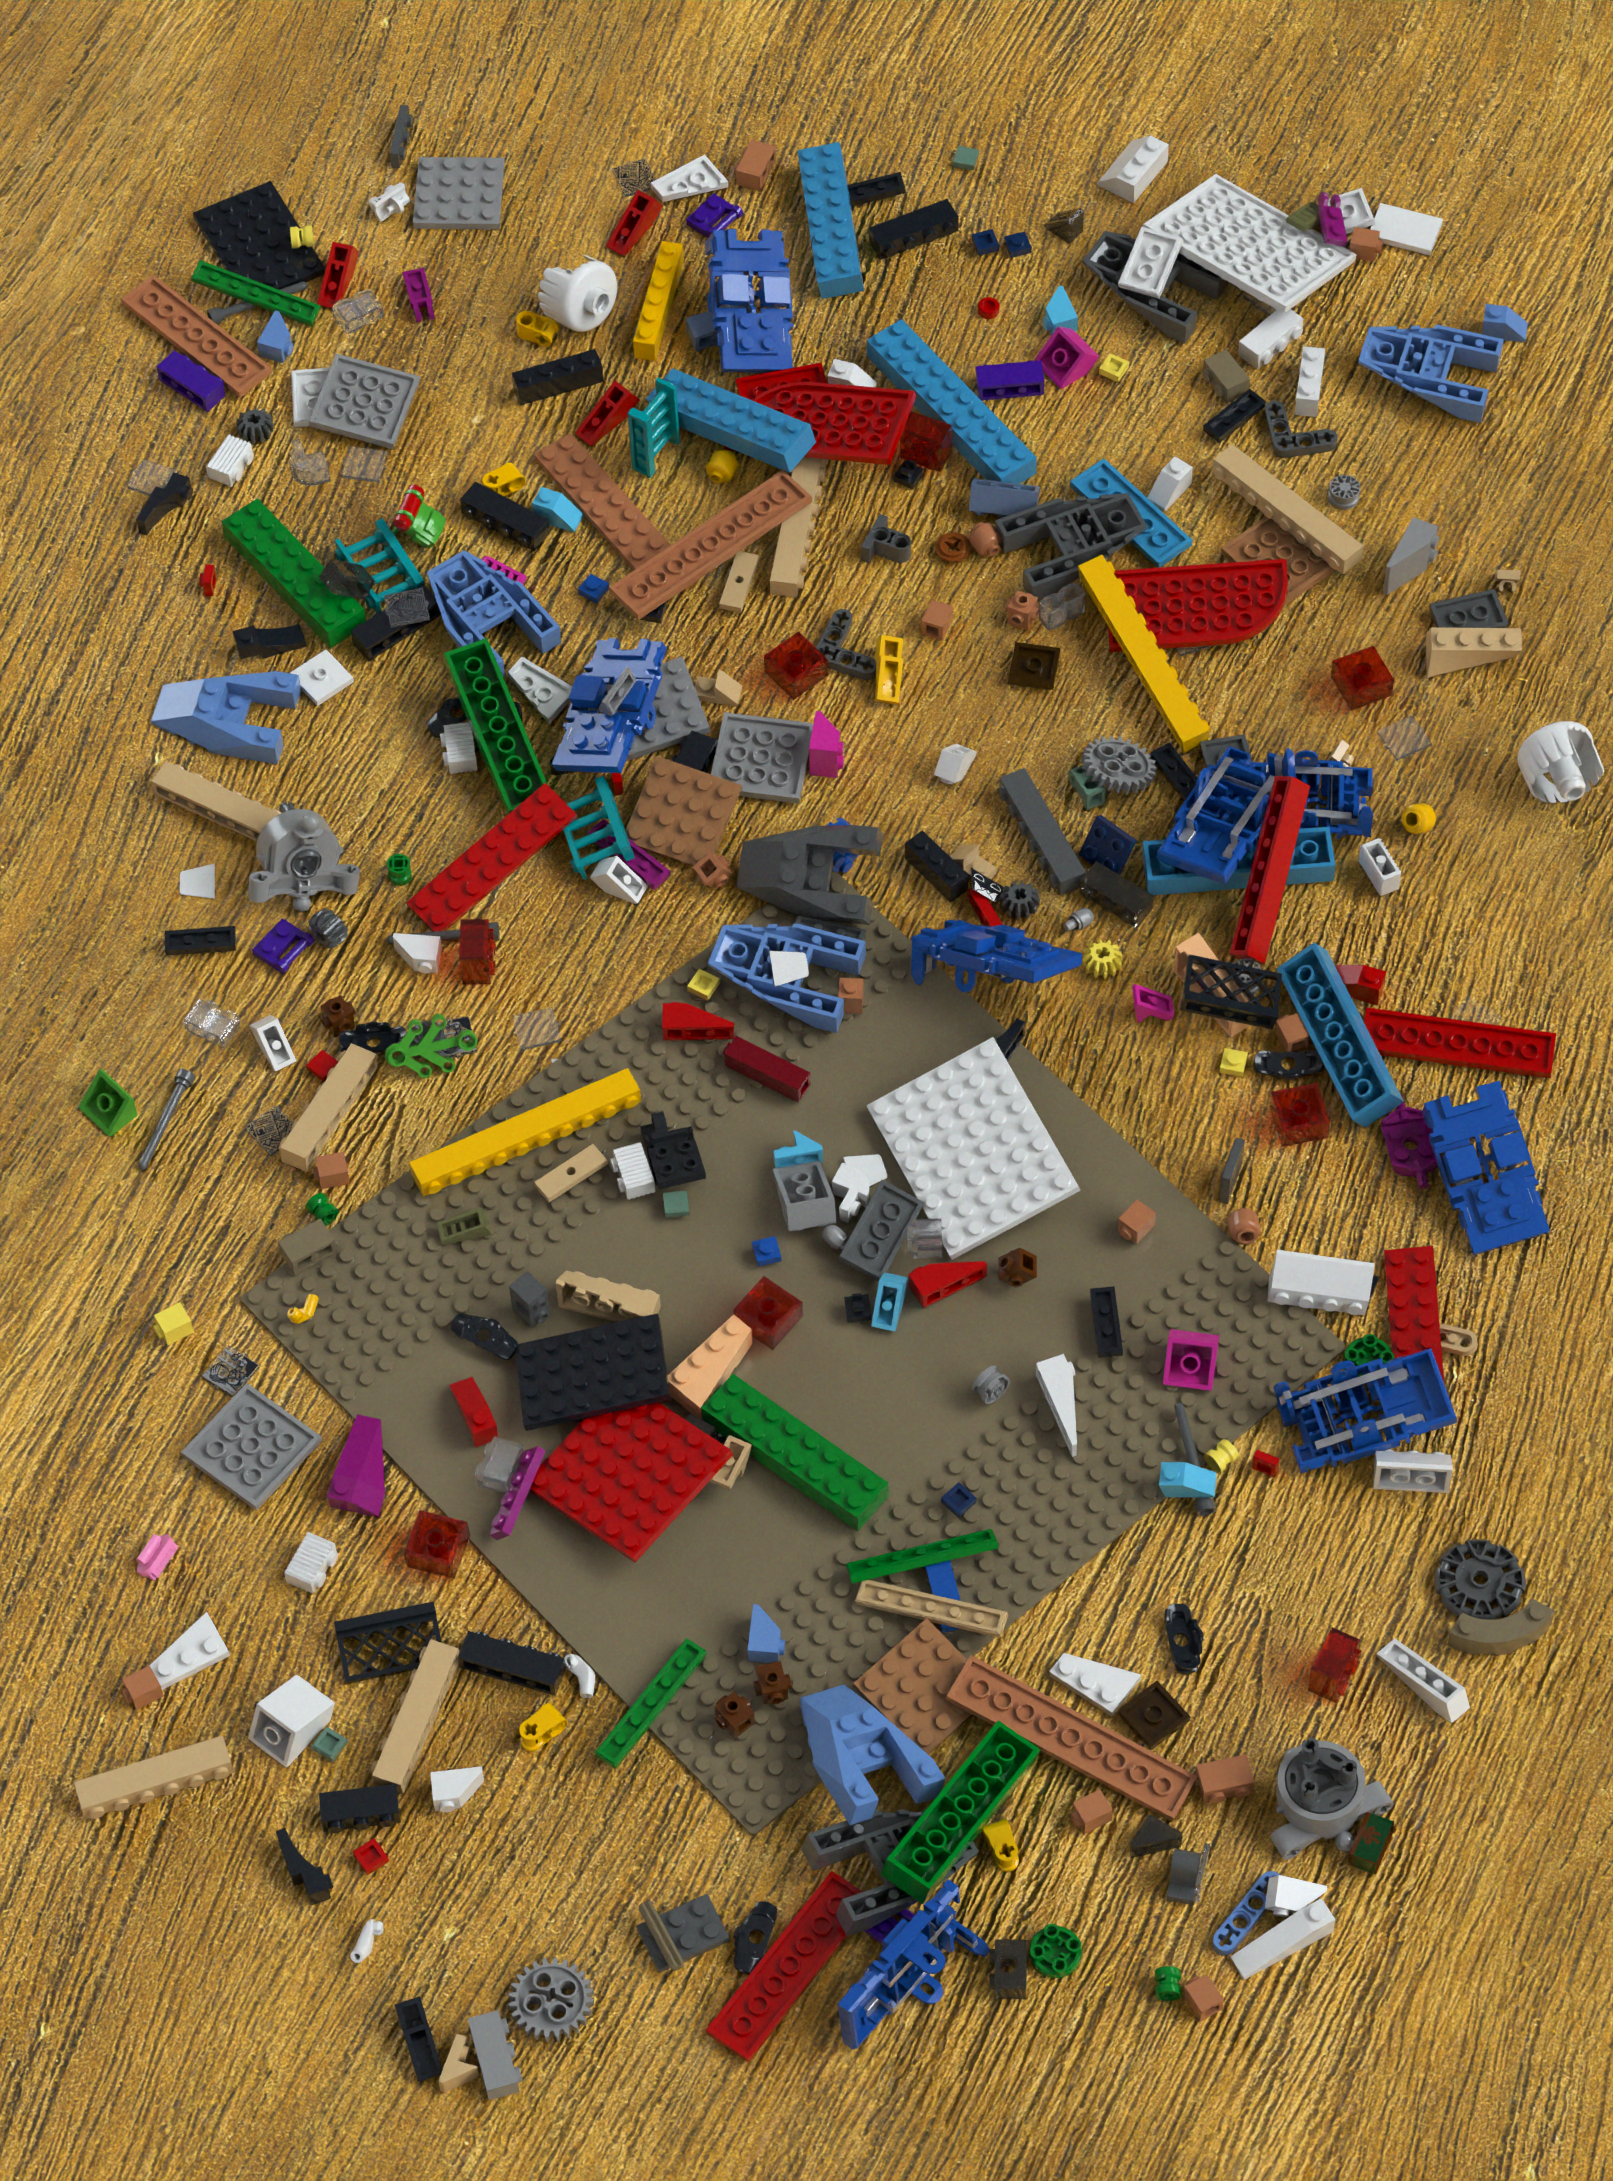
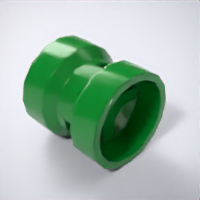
(399, 869)
(321, 1208)
(1168, 1986)

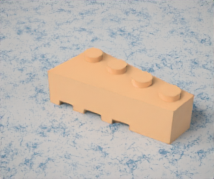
(1198, 947)
(710, 1365)

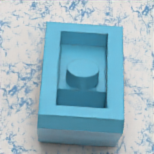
(803, 1152)

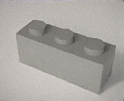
(495, 2054)

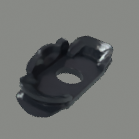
(444, 717)
(369, 1031)
(1305, 1064)
(500, 1342)
(1179, 1621)
(748, 1954)

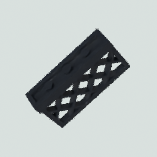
(1229, 1006)
(379, 1623)

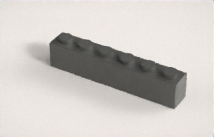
(1041, 830)

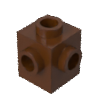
(337, 1015)
(1017, 1267)
(772, 1683)
(734, 1714)

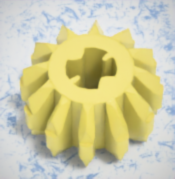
(1102, 959)

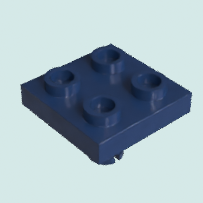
(1107, 845)

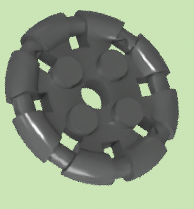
(1480, 1594)

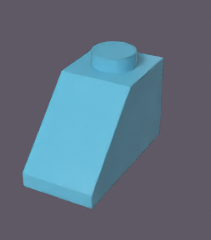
(1060, 312)
(557, 509)
(889, 1301)
(1186, 1480)

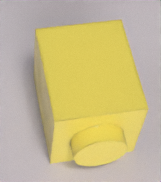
(173, 1324)

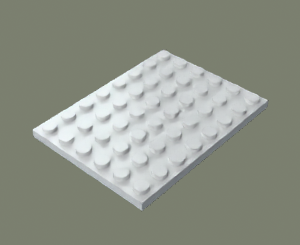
(1251, 243)
(973, 1147)

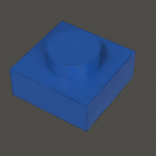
(593, 588)
(766, 1251)

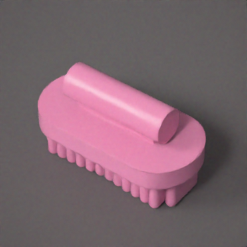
(155, 1556)

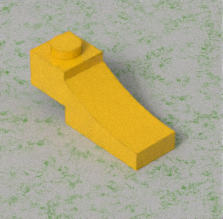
(888, 669)

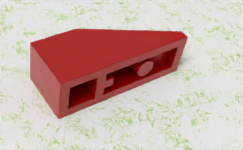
(634, 223)
(338, 273)
(607, 413)
(1363, 982)
(688, 1022)
(943, 1279)
(474, 1411)

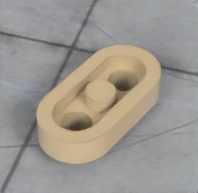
(1455, 1338)

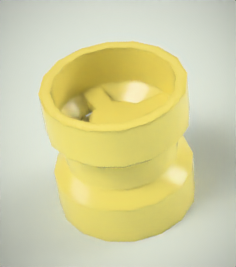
(302, 236)
(1221, 1456)

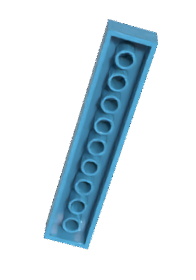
(946, 398)

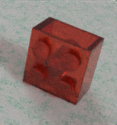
(926, 441)
(796, 665)
(1362, 678)
(476, 951)
(1299, 1114)
(769, 1312)
(437, 1544)
(1335, 1665)

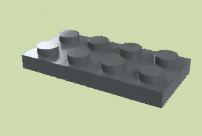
(880, 1230)

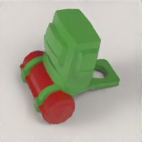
(418, 519)

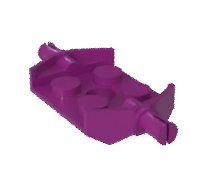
(1406, 1126)

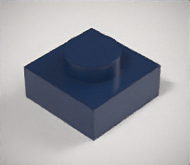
(985, 242)
(1017, 244)
(958, 1500)

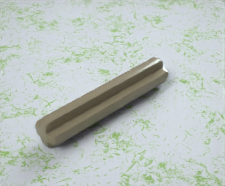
(661, 1935)

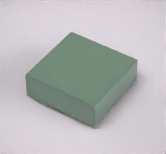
(966, 158)
(676, 1204)
(329, 1744)

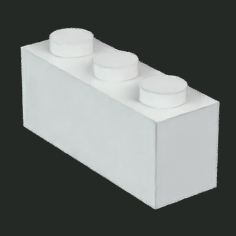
(1270, 337)
(1310, 381)

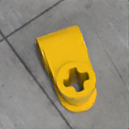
(536, 328)
(504, 479)
(541, 1727)
(1001, 1842)

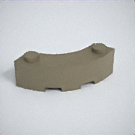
(1501, 1635)

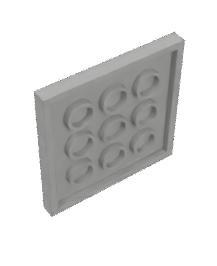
(458, 193)
(364, 401)
(676, 711)
(763, 756)
(251, 1446)

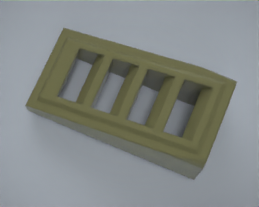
(1305, 217)
(465, 1234)

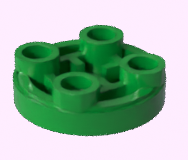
(1367, 1350)
(1055, 1951)

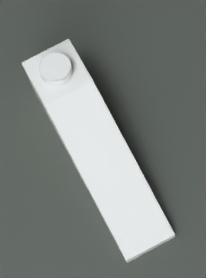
(1056, 1381)
(1427, 1681)
(1285, 1939)

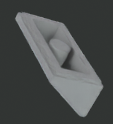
(618, 692)

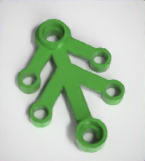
(426, 1047)

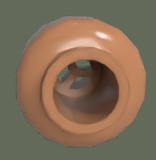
(985, 539)
(1244, 1225)

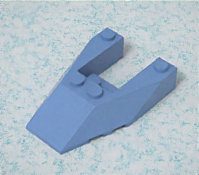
(1421, 361)
(478, 598)
(216, 708)
(745, 958)
(854, 1739)

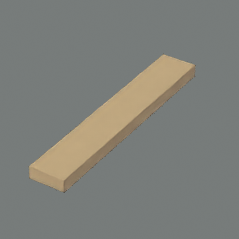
(933, 1607)

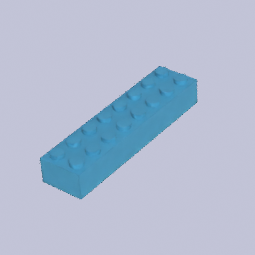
(830, 220)
(739, 422)
(1310, 863)
(1340, 1035)

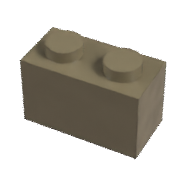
(1225, 376)
(307, 1246)

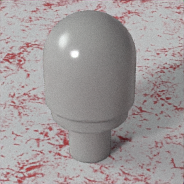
(1079, 919)
(834, 1236)

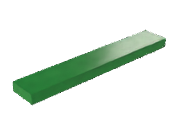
(255, 293)
(921, 1555)
(650, 1703)

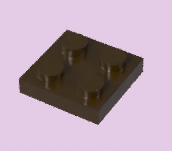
(1034, 666)
(1154, 1715)

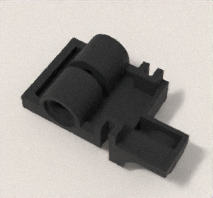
(672, 1153)

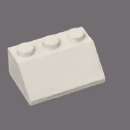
(1135, 168)
(1412, 1471)

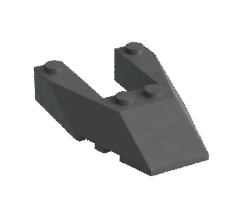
(1108, 261)
(1078, 529)
(797, 868)
(879, 1839)

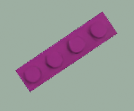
(643, 864)
(516, 1495)

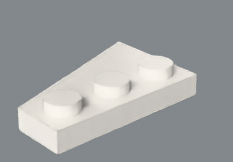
(691, 179)
(541, 688)
(190, 1653)
(1095, 1682)

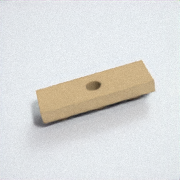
(739, 581)
(580, 1165)

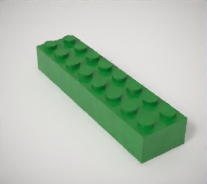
(291, 572)
(494, 722)
(796, 1452)
(960, 1812)

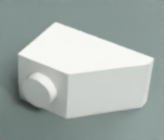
(849, 374)
(1171, 483)
(954, 763)
(618, 880)
(419, 951)
(273, 1042)
(454, 1787)
(1290, 1895)

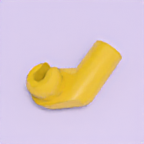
(307, 1312)

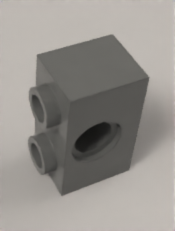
(529, 1300)

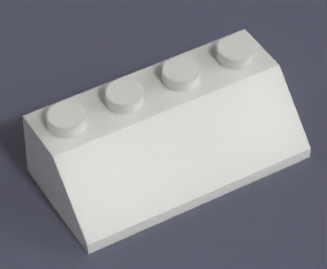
(1320, 1282)

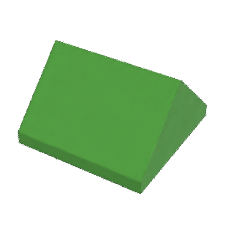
(108, 1104)

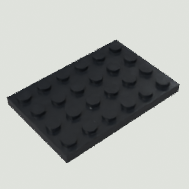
(255, 239)
(592, 1372)

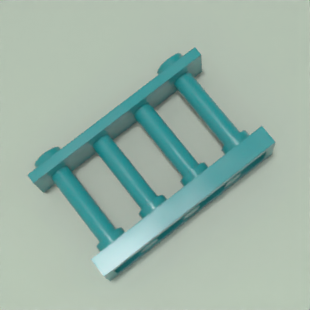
(642, 423)
(392, 550)
(614, 828)

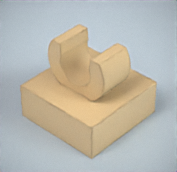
(1507, 576)
(1339, 754)

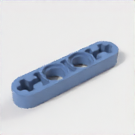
(1242, 1910)

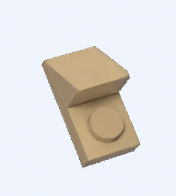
(720, 690)
(968, 857)
(735, 1465)
(455, 2070)

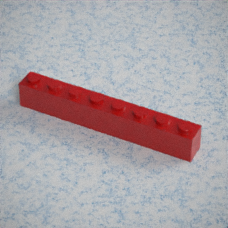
(1270, 869)

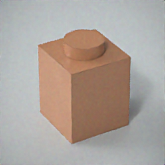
(1365, 243)
(937, 620)
(853, 993)
(1292, 1033)
(331, 1170)
(1136, 1222)
(141, 1688)
(1091, 1812)
(1203, 1997)

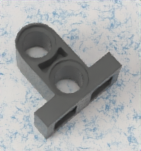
(886, 543)
(1183, 1876)

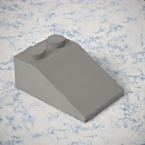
(1412, 554)
(805, 1196)

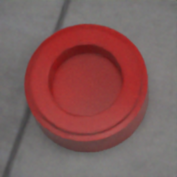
(988, 308)

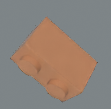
(755, 165)
(1225, 1779)

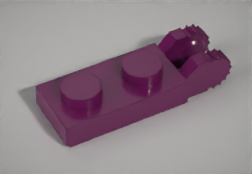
(1331, 220)
(418, 292)

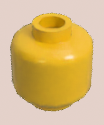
(722, 466)
(1418, 818)

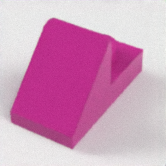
(1152, 1003)

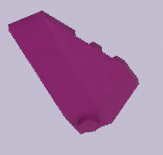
(360, 1470)

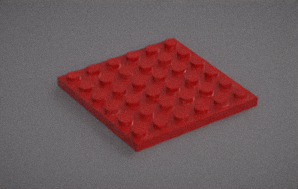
(629, 1474)

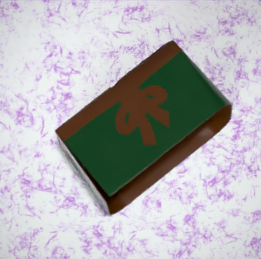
(1371, 1843)

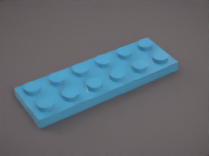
(1161, 539)

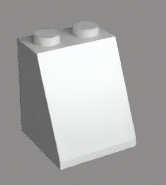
(290, 1719)

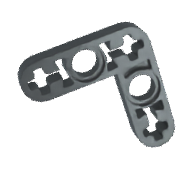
(1287, 438)
(834, 648)

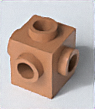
(1022, 610)
(713, 870)

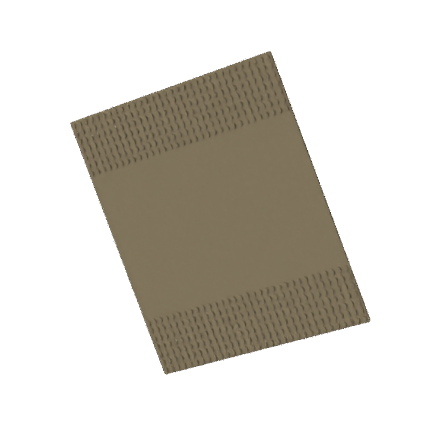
(876, 1393)

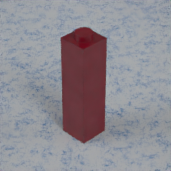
(767, 1069)

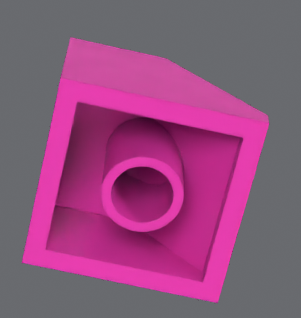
(1066, 357)
(825, 748)
(1191, 1359)

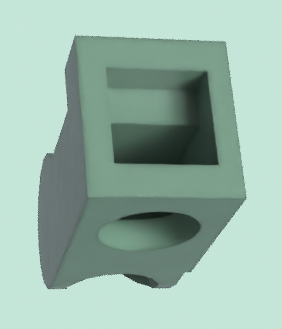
(1089, 791)

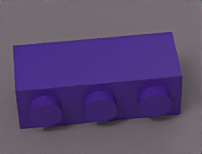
(1009, 380)
(191, 381)

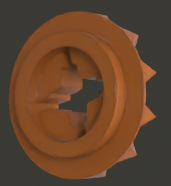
(951, 540)

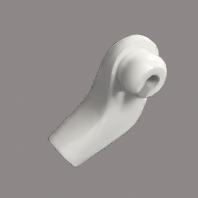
(583, 1672)
(365, 1941)

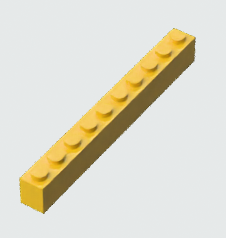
(1143, 654)
(525, 1132)

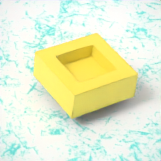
(1114, 367)
(703, 984)
(1233, 1062)

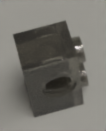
(347, 579)
(1012, 1954)

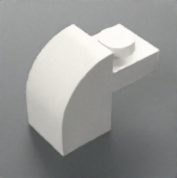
(853, 1187)

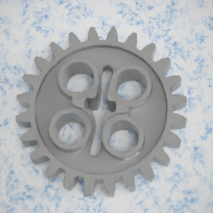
(1118, 764)
(560, 1979)

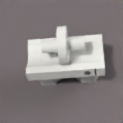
(390, 202)

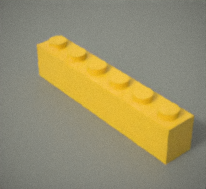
(658, 301)

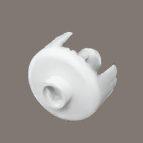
(579, 297)
(1569, 756)

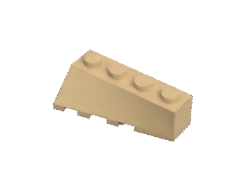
(1467, 647)
(604, 1298)

